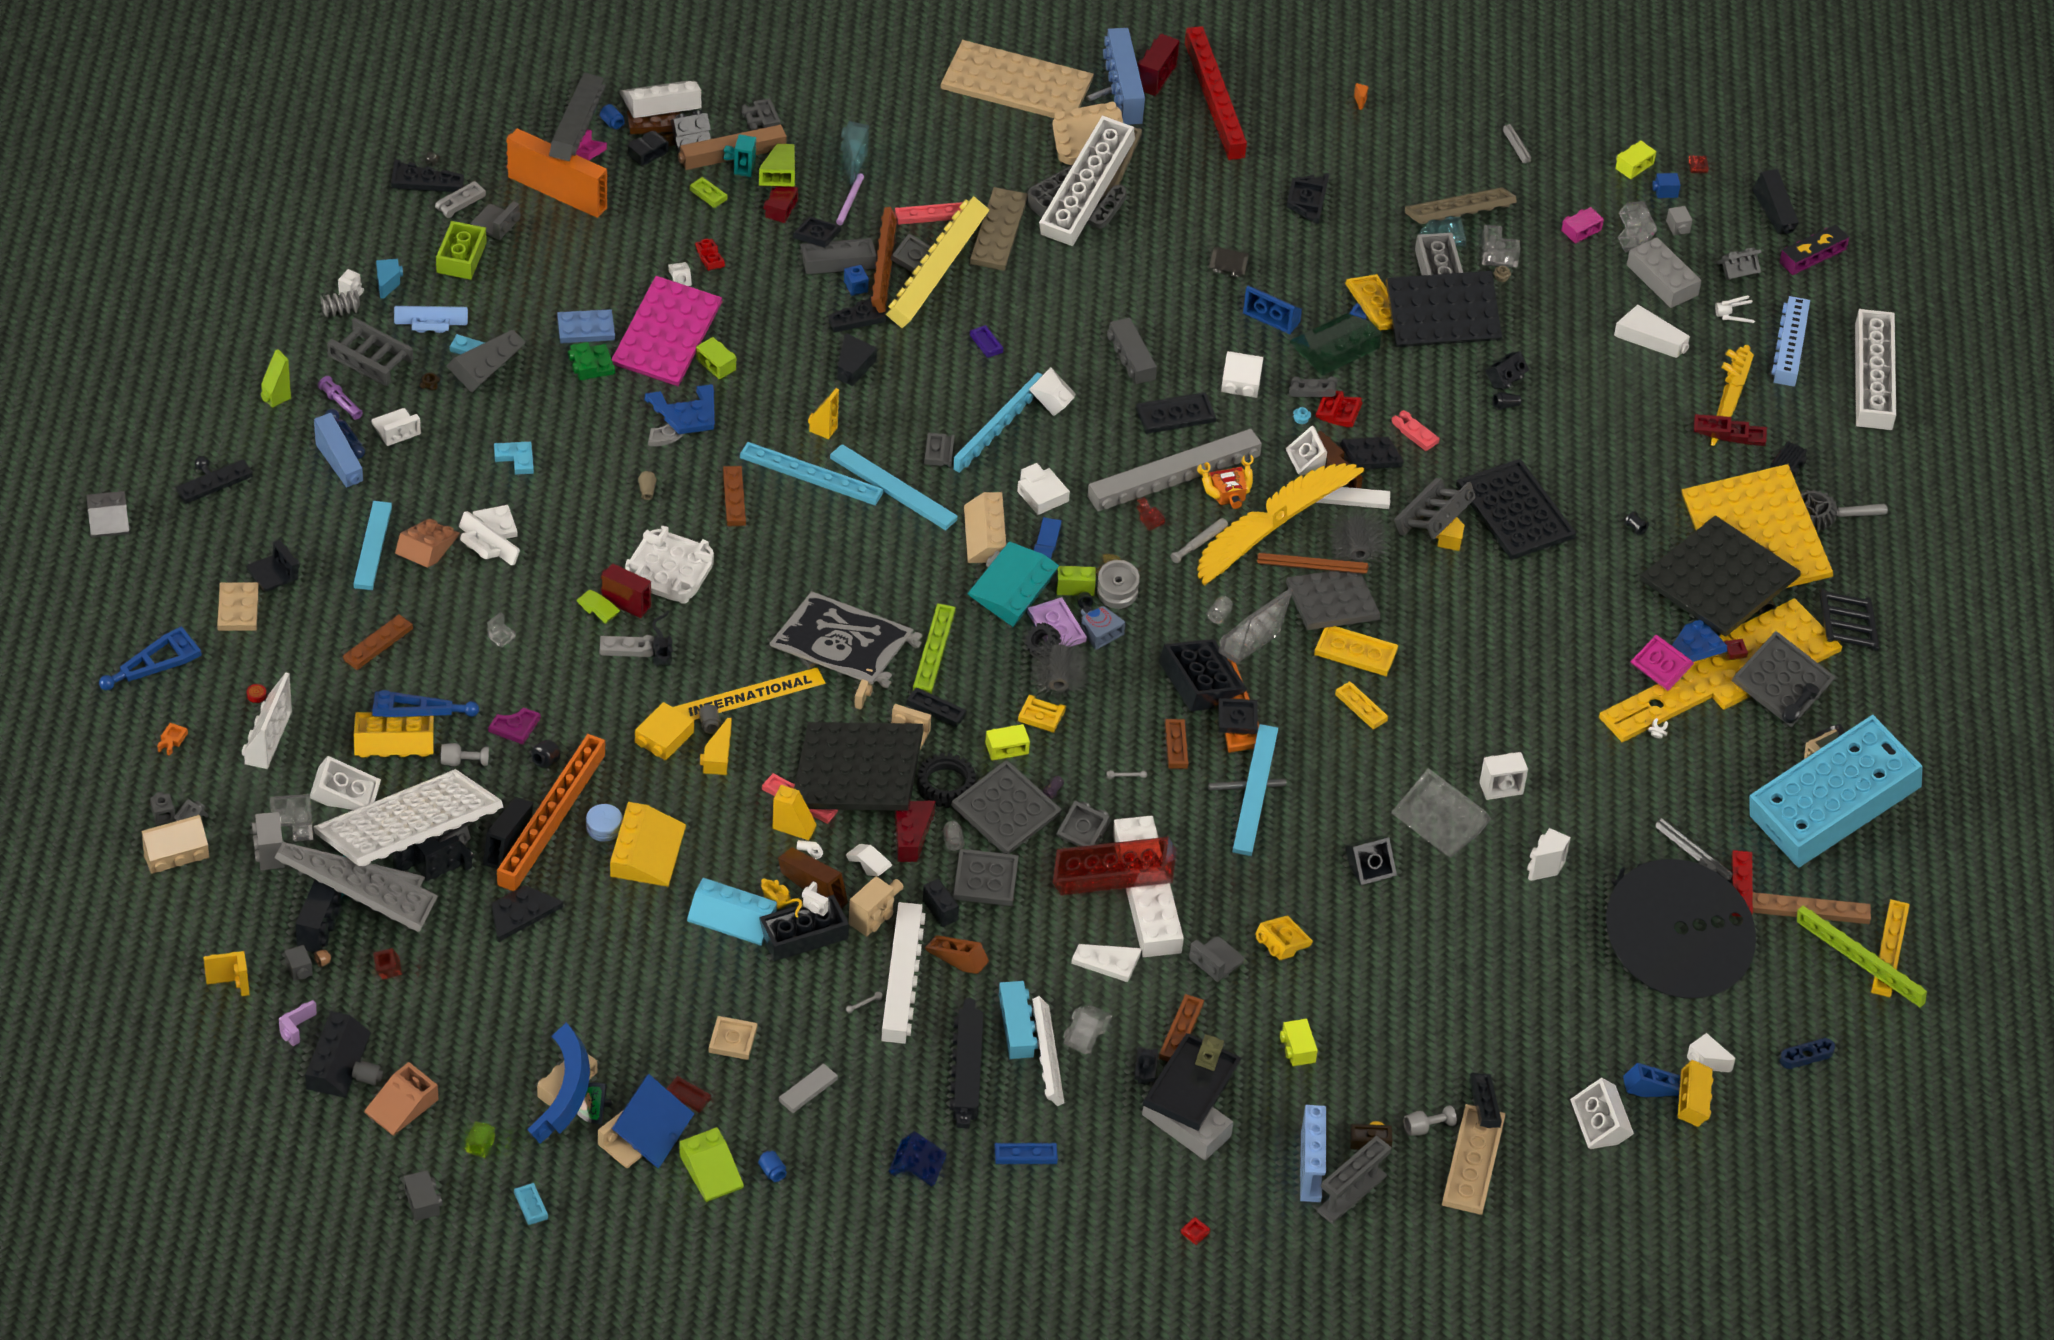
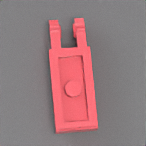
(1415, 431)

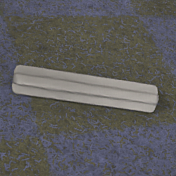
(1517, 143)

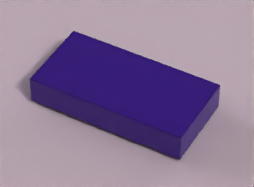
(986, 341)

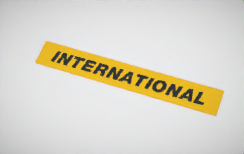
(755, 693)

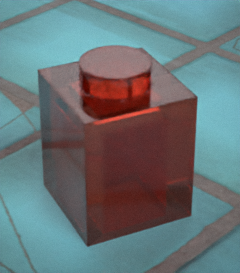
(387, 963)

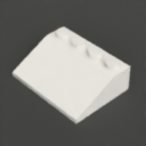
(662, 98)
(269, 725)

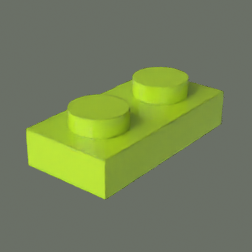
(708, 192)

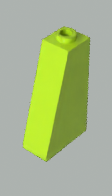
(778, 167)

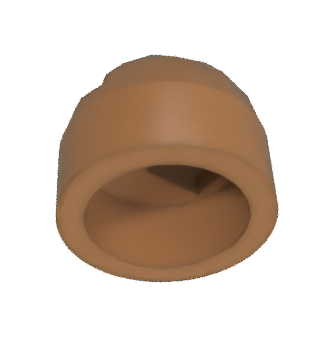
(322, 957)

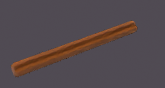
(1312, 563)

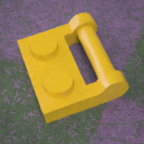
(1041, 714)

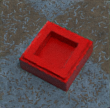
(1195, 1230)

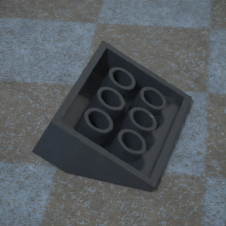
(1200, 673)

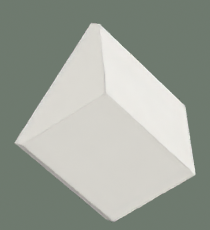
(1307, 452)

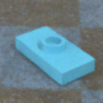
(531, 1203)

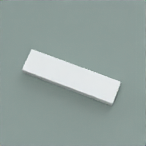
(1358, 497)

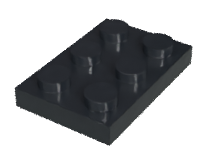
(1372, 452)

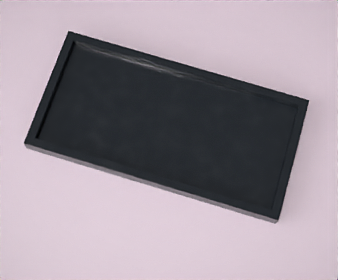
(1188, 1090)

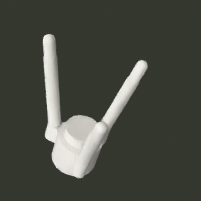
(1724, 308)

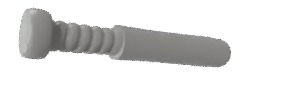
(1865, 510)
(1203, 537)

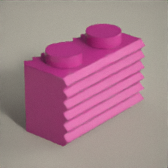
(1582, 224)

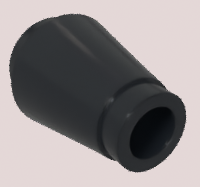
(1506, 400)

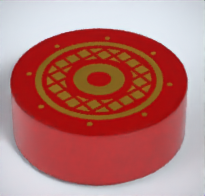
(256, 693)

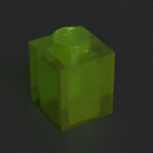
(480, 1139)

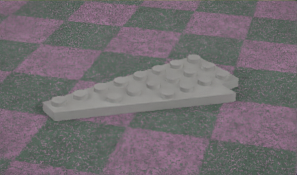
(379, 887)

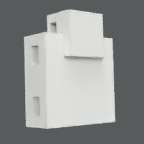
(1042, 489)

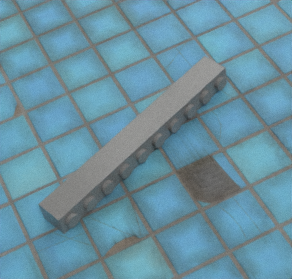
(1173, 470)

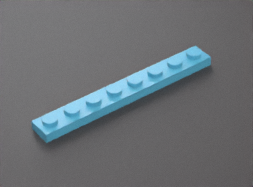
(995, 426)

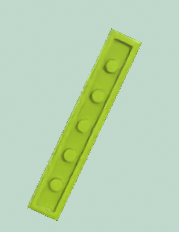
(934, 647)

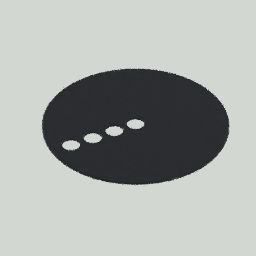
(1644, 937)

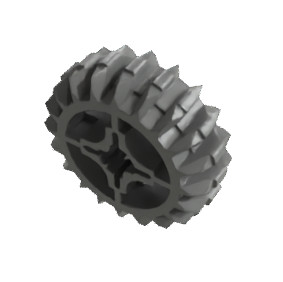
(1820, 508)

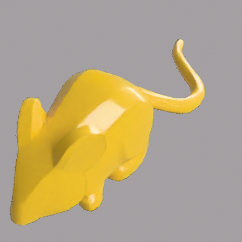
(778, 893)

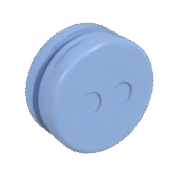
(603, 822)

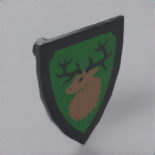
(594, 1103)

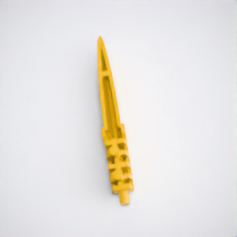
(1737, 375)

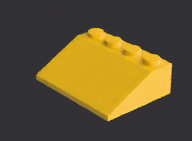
(393, 735)
(646, 846)

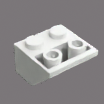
(1549, 855)

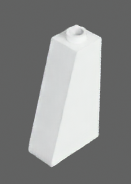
(1651, 332)

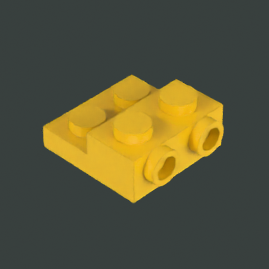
(1282, 937)

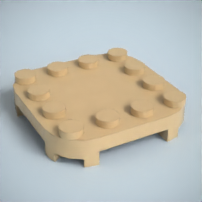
(1076, 125)

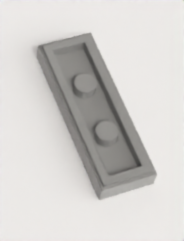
(808, 1088)

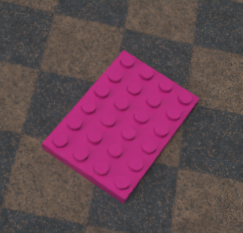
(666, 330)

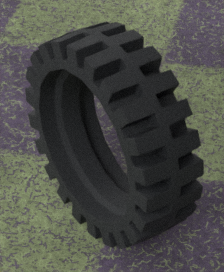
(944, 763)

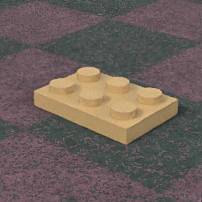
(238, 607)

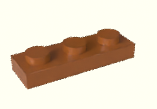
(1176, 744)

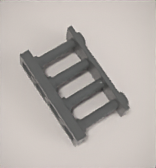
(369, 366)
(1431, 497)
(1354, 1179)

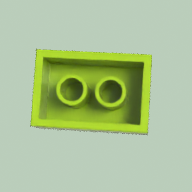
(461, 250)

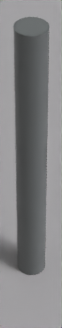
(1242, 784)

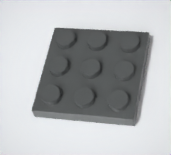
(986, 877)

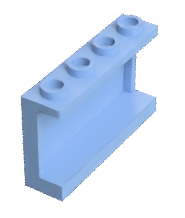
(1313, 1153)

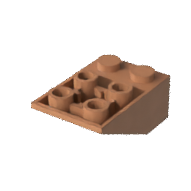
(426, 542)
(402, 1099)

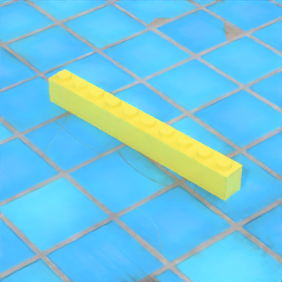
(937, 262)

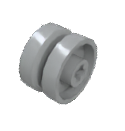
(1118, 584)

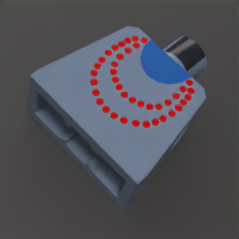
(1101, 626)

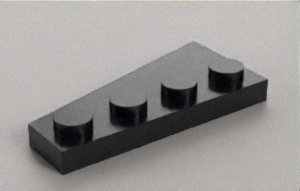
(418, 178)

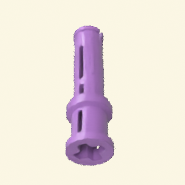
(334, 392)

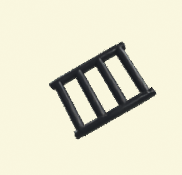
(1868, 615)

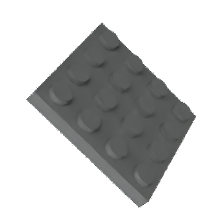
(1332, 599)
(1779, 674)
(1006, 807)

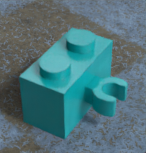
(743, 155)

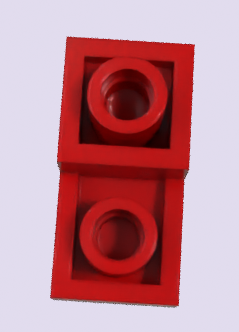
(709, 254)

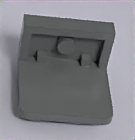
(498, 220)
(1215, 957)

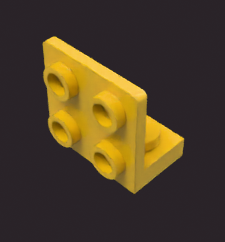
(227, 968)

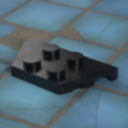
(1308, 196)
(521, 910)

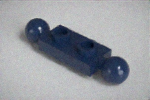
(353, 441)

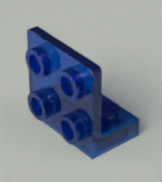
(919, 1158)

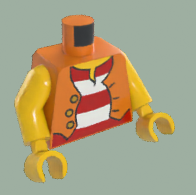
(1228, 485)

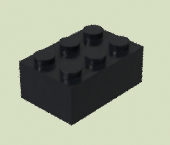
(318, 917)

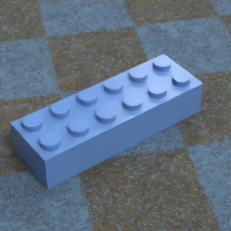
(1124, 75)

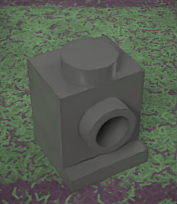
(161, 804)

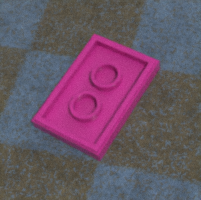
(1662, 662)

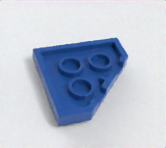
(1699, 641)

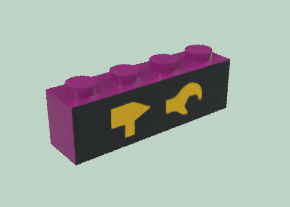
(1814, 249)

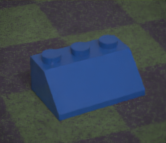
(1271, 310)

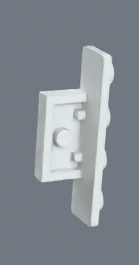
(486, 540)

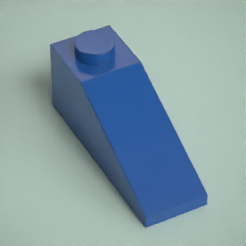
(1651, 1082)

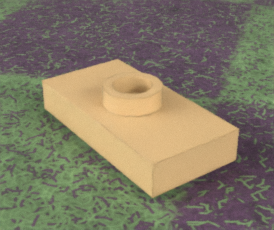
(863, 691)

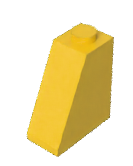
(792, 813)

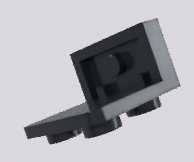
(275, 569)

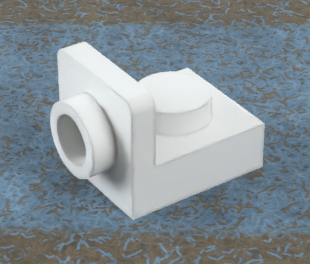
(680, 273)

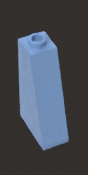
(337, 450)

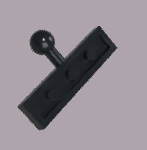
(213, 481)

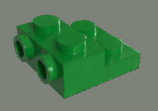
(590, 361)

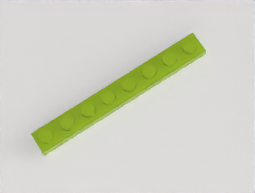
(1861, 956)

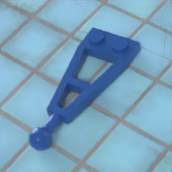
(177, 639)
(385, 700)

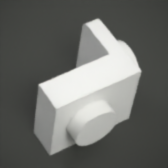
(813, 901)

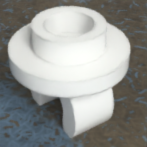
(1657, 731)

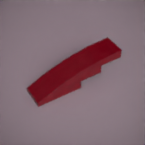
(1733, 431)

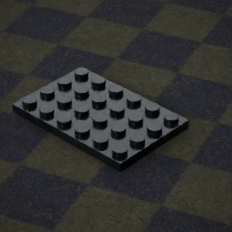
(1443, 309)
(1517, 509)

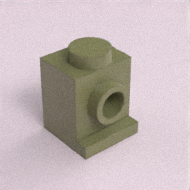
(1209, 1052)

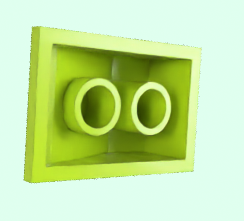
(710, 1164)

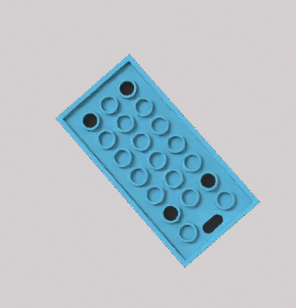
(1835, 791)

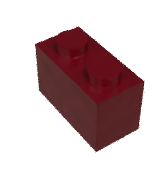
(781, 203)

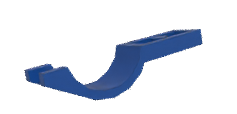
(1048, 536)

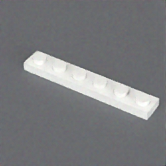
(1048, 1051)

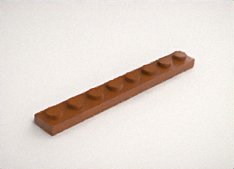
(884, 261)

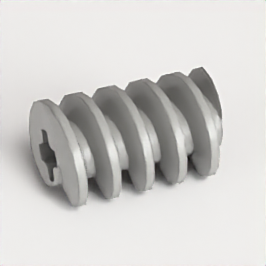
(340, 304)

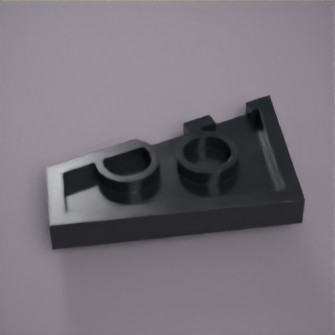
(856, 317)

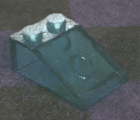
(854, 148)

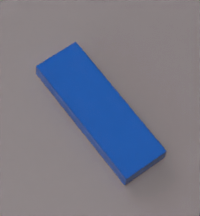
(1026, 1153)

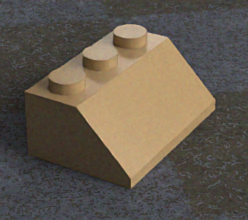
(175, 844)

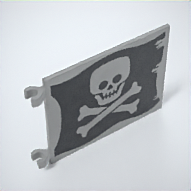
(844, 638)

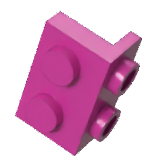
(590, 148)

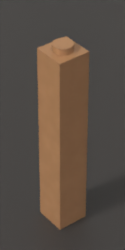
(712, 150)

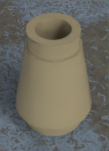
(647, 484)

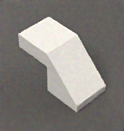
(871, 860)

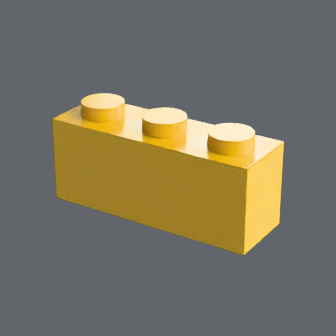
(1695, 1093)

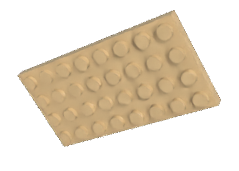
(1015, 80)

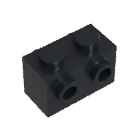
(1507, 369)

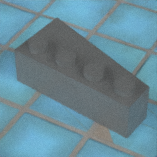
(482, 361)

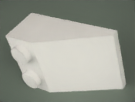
(343, 785)

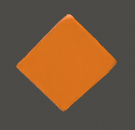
(1360, 95)

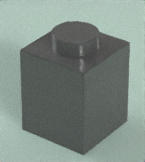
(298, 963)

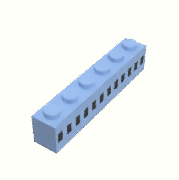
(1791, 341)

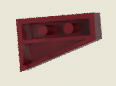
(912, 829)

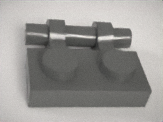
(766, 114)

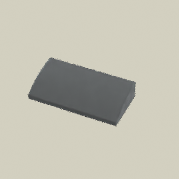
(838, 256)

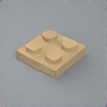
(733, 1037)

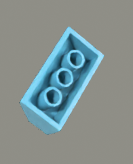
(730, 910)

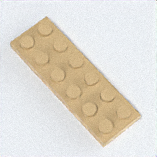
(1472, 1163)

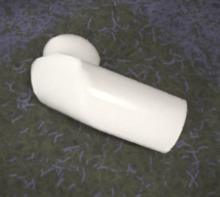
(811, 847)

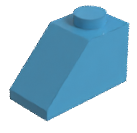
(388, 276)

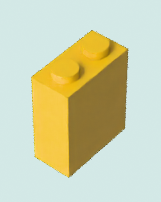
(664, 731)

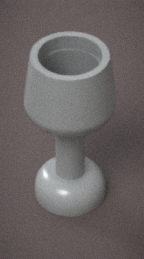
(452, 755)
(1418, 1122)

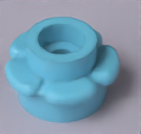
(1301, 415)

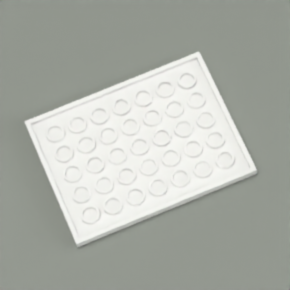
(408, 817)

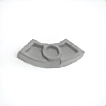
(663, 436)

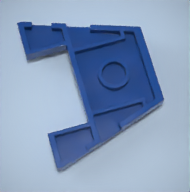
(687, 416)

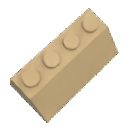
(984, 526)

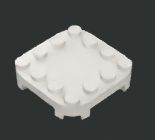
(672, 564)

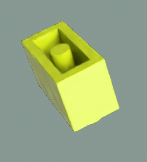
(1635, 159)
(1007, 742)
(1299, 1042)

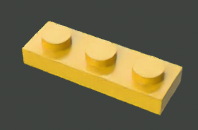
(1361, 705)

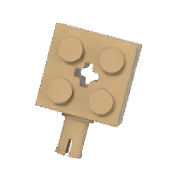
(873, 905)

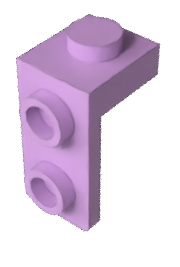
(289, 1020)

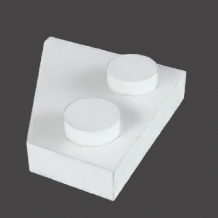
(499, 520)

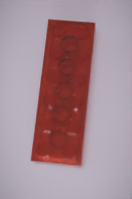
(1114, 865)

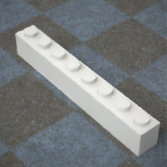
(901, 973)

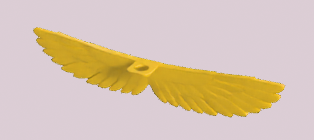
(1255, 526)

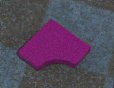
(515, 726)

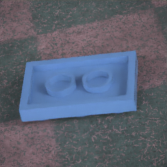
(586, 326)

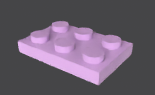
(1060, 617)

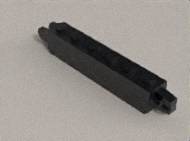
(968, 1064)

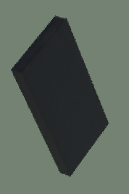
(1175, 413)

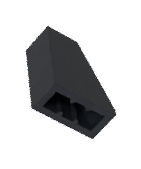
(855, 359)

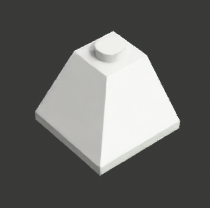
(1052, 392)

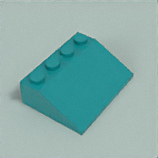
(1013, 582)

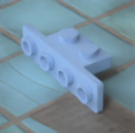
(430, 317)

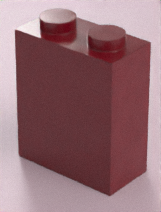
(626, 590)

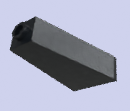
(1775, 201)
(506, 831)

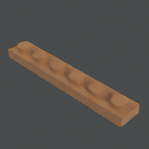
(1825, 909)

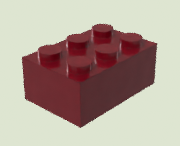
(1158, 63)

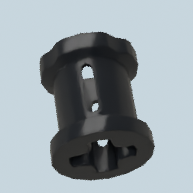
(1636, 523)

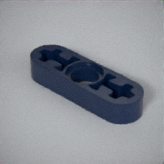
(1801, 1059)

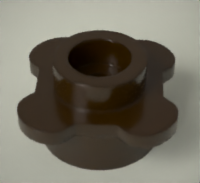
(429, 381)

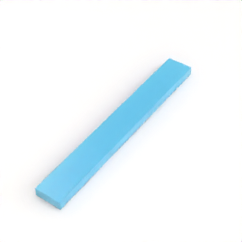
(811, 473)
(893, 487)
(1255, 790)

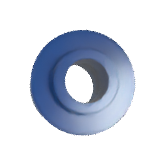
(612, 116)
(772, 1166)

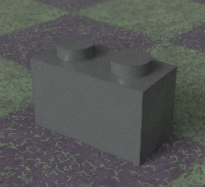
(422, 1195)

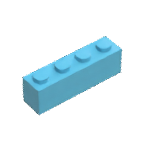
(1016, 1020)

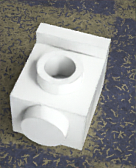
(350, 282)

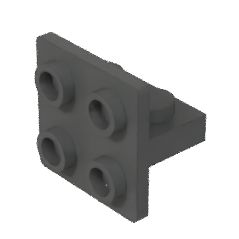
(1740, 263)

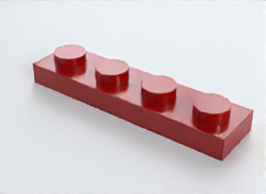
(1743, 876)

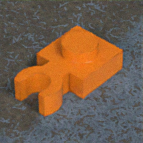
(172, 736)

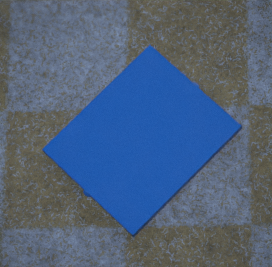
(653, 1121)

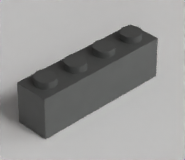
(1132, 351)

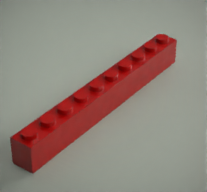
(1215, 93)

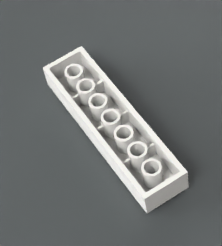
(1087, 180)
(1875, 369)
(1150, 905)

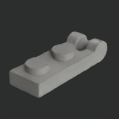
(460, 199)
(627, 646)

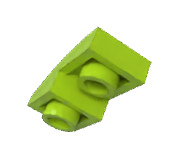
(596, 603)

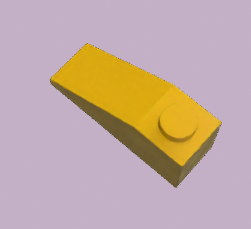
(825, 418)
(717, 751)

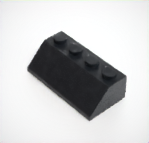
(789, 935)
(335, 1055)

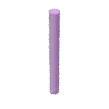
(850, 198)

